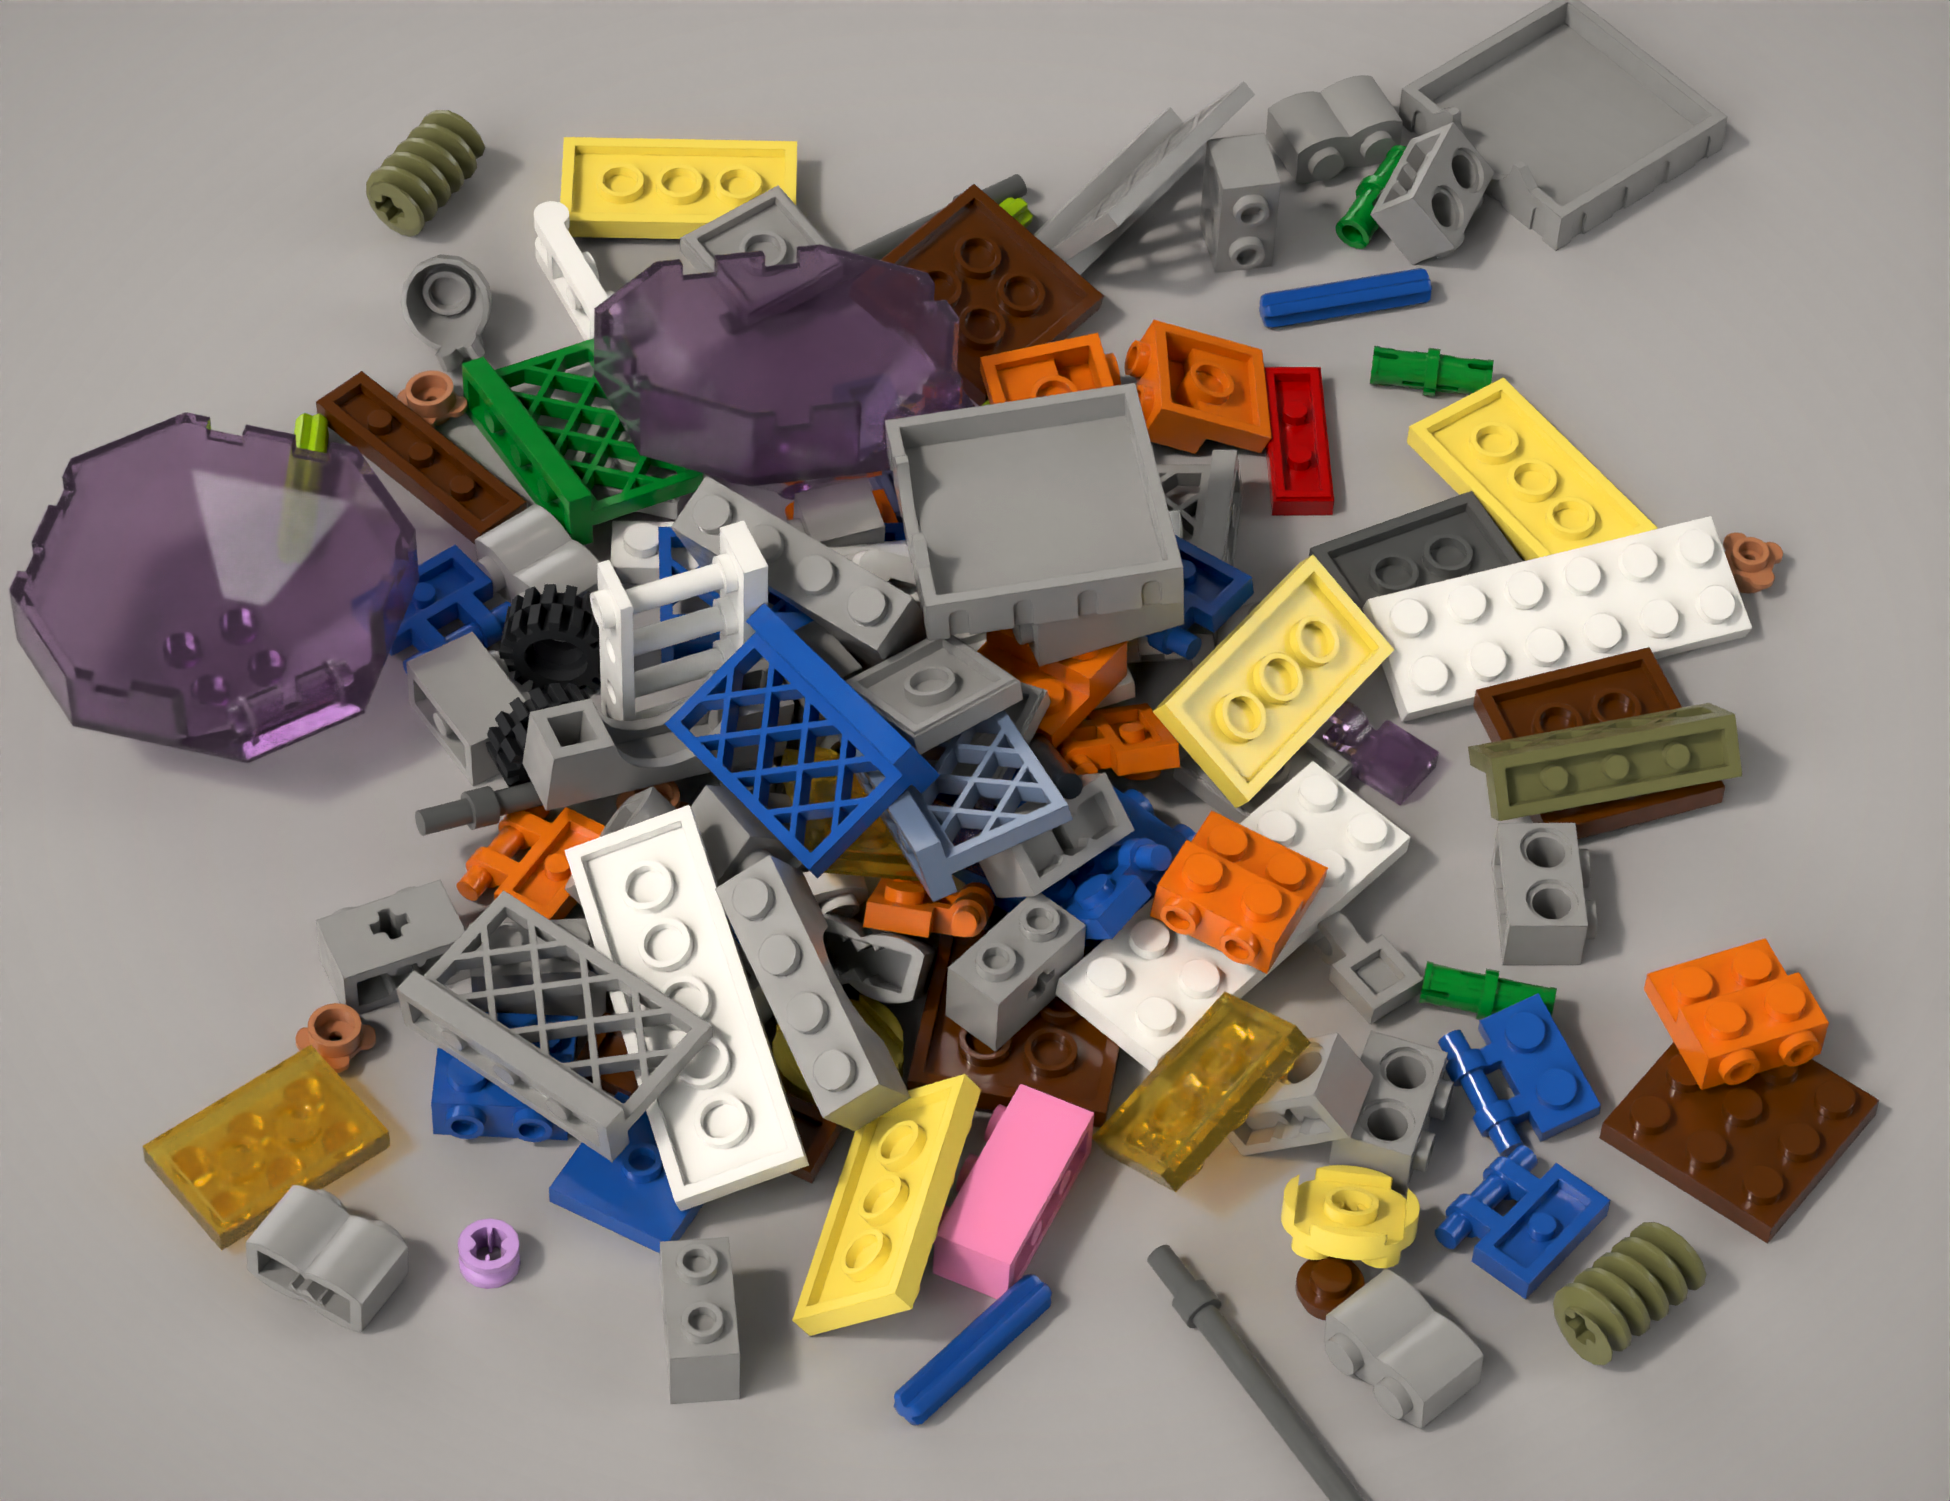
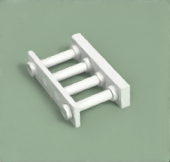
(743, 587)

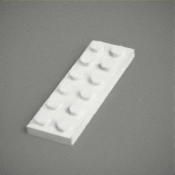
(1556, 612)
(660, 918)
(1158, 983)

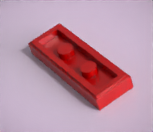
(1298, 443)

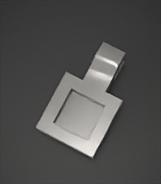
(1367, 974)

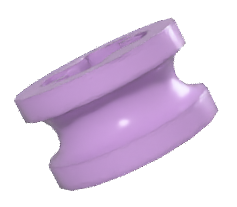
(489, 1234)

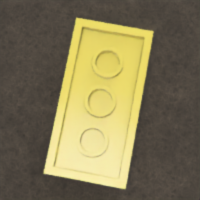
(666, 183)
(1524, 473)
(1273, 681)
(887, 1209)

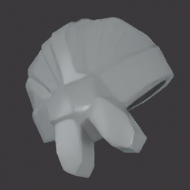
(448, 308)

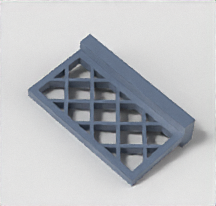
(928, 831)

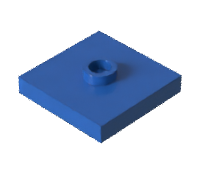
(625, 1194)

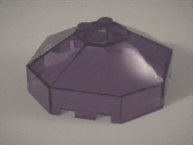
(776, 367)
(215, 588)

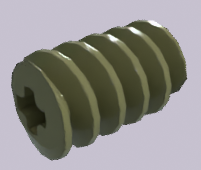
(424, 171)
(1627, 1291)

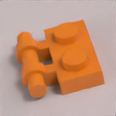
(1121, 739)
(543, 871)
(908, 909)

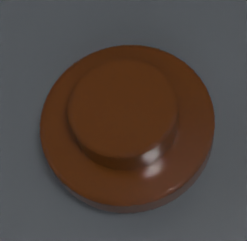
(1326, 1284)

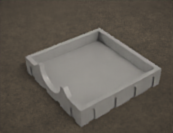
(1567, 118)
(1033, 511)

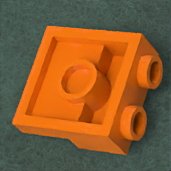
(1049, 369)
(1199, 389)
(1072, 684)
(1237, 891)
(1737, 1014)

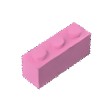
(1012, 1191)

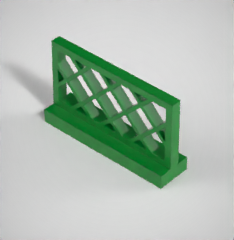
(538, 451)

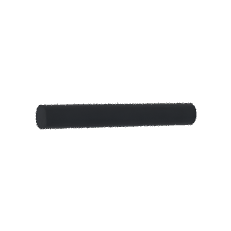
(1057, 768)

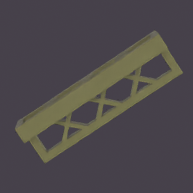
(1608, 760)

